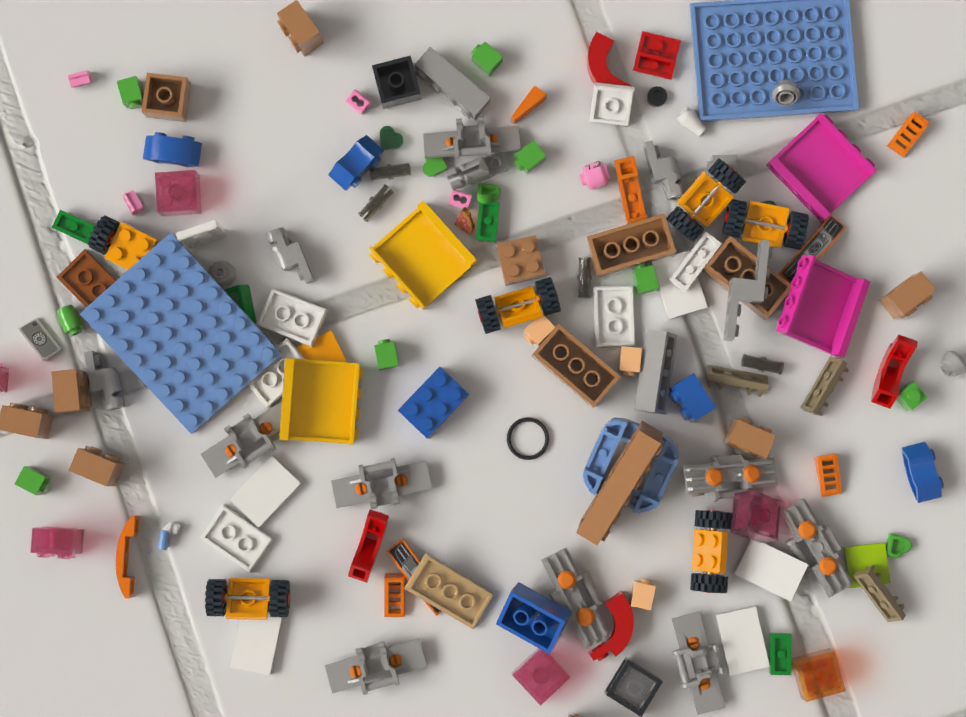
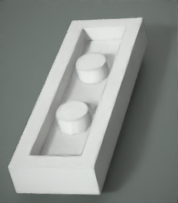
(695, 261)

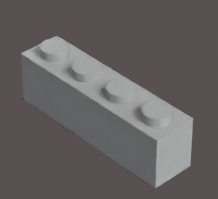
(452, 83)
(655, 372)

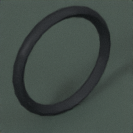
(528, 419)

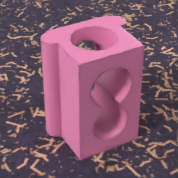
(80, 79)
(355, 94)
(461, 195)
(133, 202)

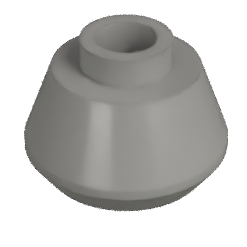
(786, 93)
(226, 277)
(953, 364)

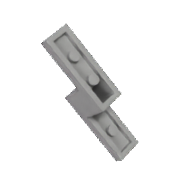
(747, 290)

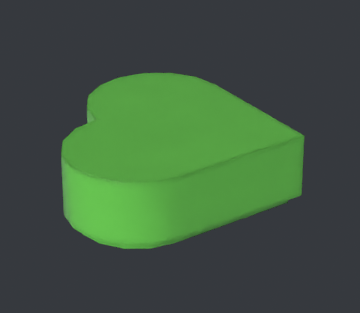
(434, 166)
(488, 192)
(897, 545)

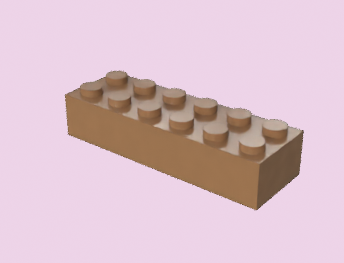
(619, 483)

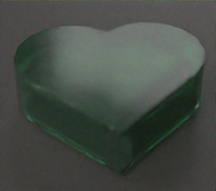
(389, 139)

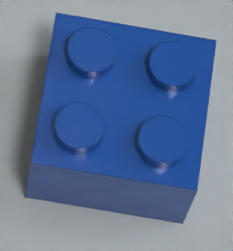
(691, 398)

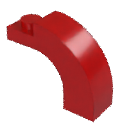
(596, 61)
(891, 369)
(368, 546)
(622, 630)

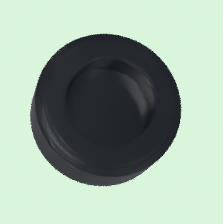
(657, 96)

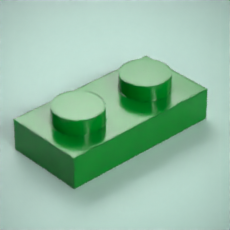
(487, 222)
(73, 226)
(780, 654)

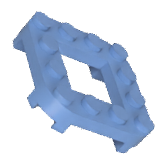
(658, 478)

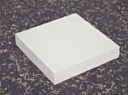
(611, 104)

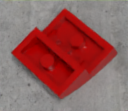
(656, 55)

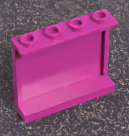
(821, 167)
(822, 306)

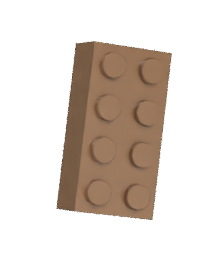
(738, 262)
(576, 366)

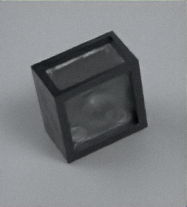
(633, 687)

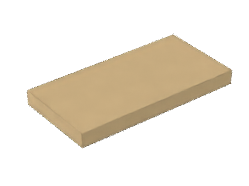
(449, 591)

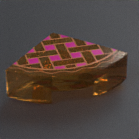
(465, 221)

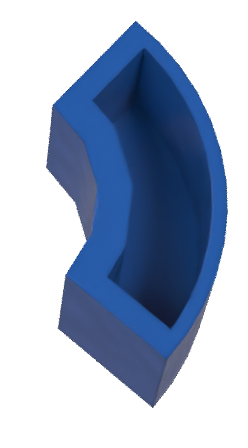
(172, 150)
(356, 162)
(921, 472)

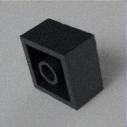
(396, 82)

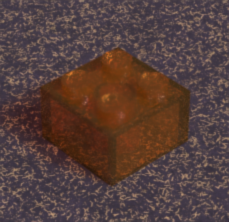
(817, 674)

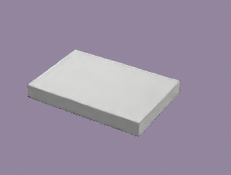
(201, 234)
(674, 299)
(614, 316)
(292, 317)
(269, 383)
(265, 491)
(236, 538)
(771, 569)
(742, 640)
(256, 645)

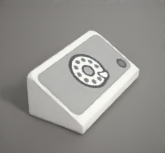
(39, 339)

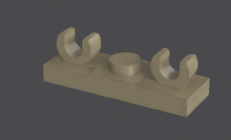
(737, 379)
(824, 385)
(879, 594)

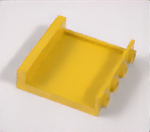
(422, 256)
(320, 401)

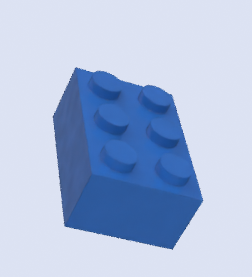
(433, 402)
(533, 617)

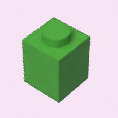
(486, 58)
(131, 92)
(529, 157)
(645, 279)
(386, 354)
(910, 396)
(33, 481)

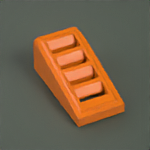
(531, 101)
(918, 120)
(836, 474)
(394, 577)

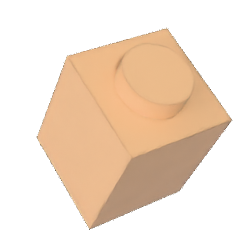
(538, 330)
(629, 361)
(642, 594)

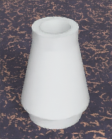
(691, 121)

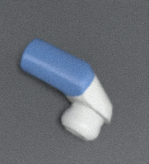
(165, 533)

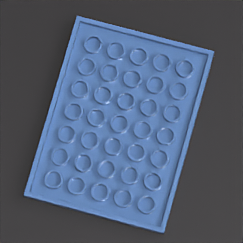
(755, 44)
(181, 333)

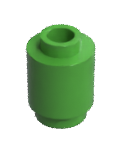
(70, 320)

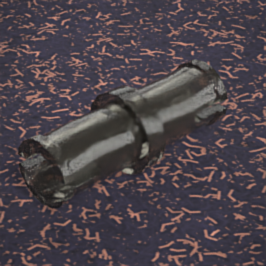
(390, 171)
(375, 203)
(584, 277)
(762, 364)

